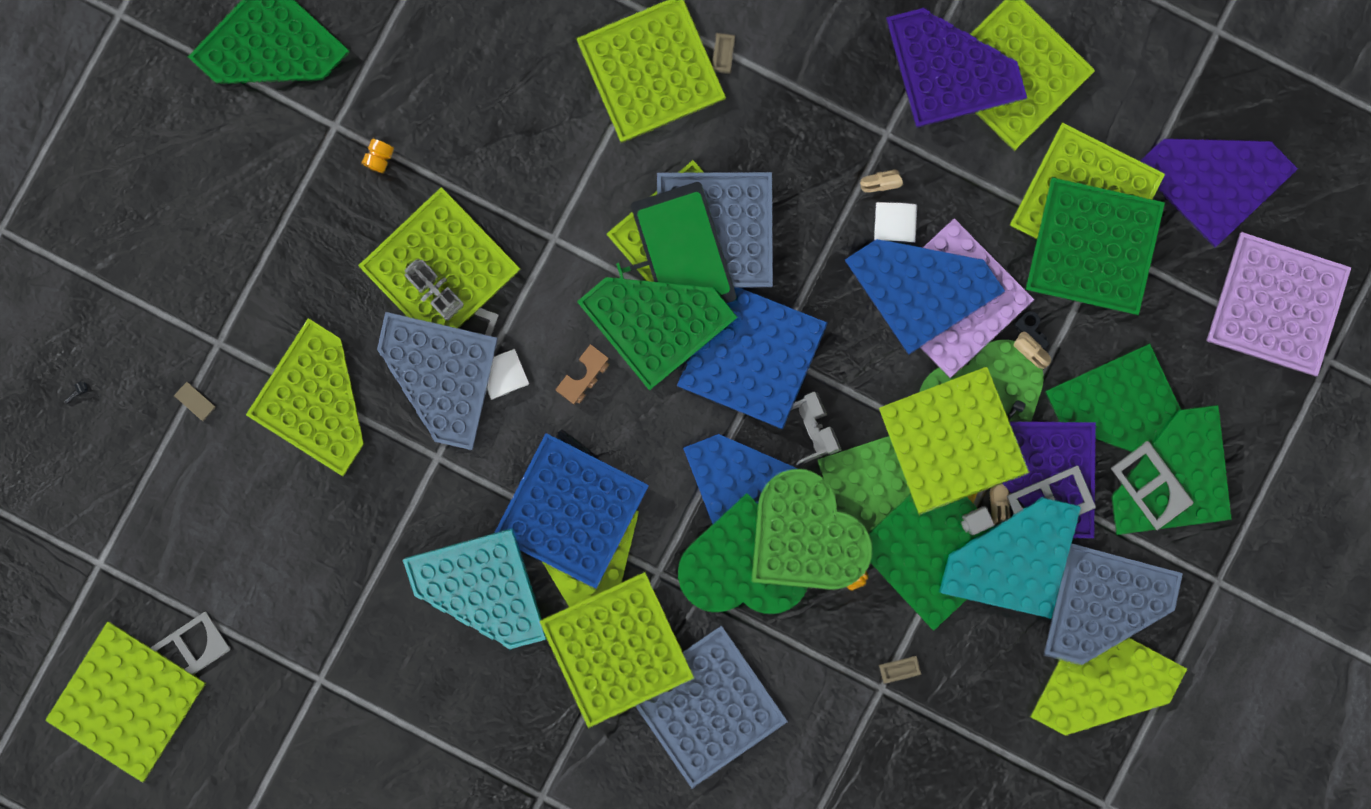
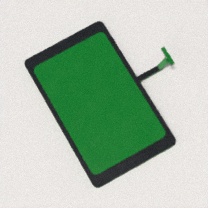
(681, 240)

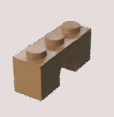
(573, 389)

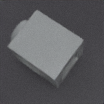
(976, 521)

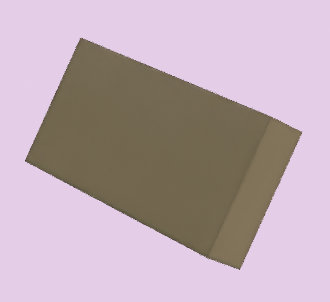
(723, 53)
(195, 401)
(900, 669)

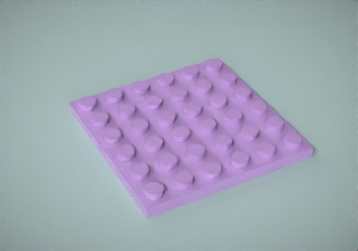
(1278, 304)
(968, 337)

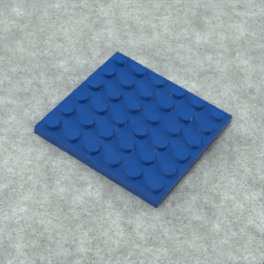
(756, 359)
(572, 510)

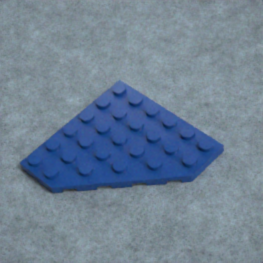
(922, 288)
(728, 471)

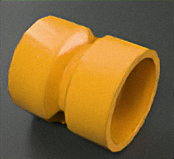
(377, 156)

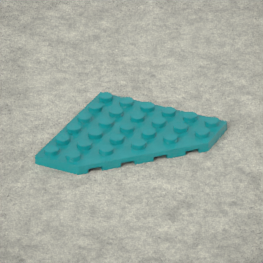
(1017, 560)
(480, 586)

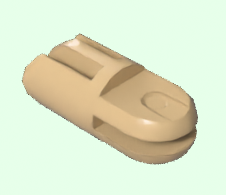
(881, 181)
(1032, 350)
(999, 504)

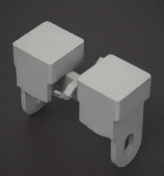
(423, 277)
(825, 440)

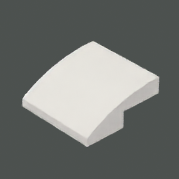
(896, 222)
(506, 375)

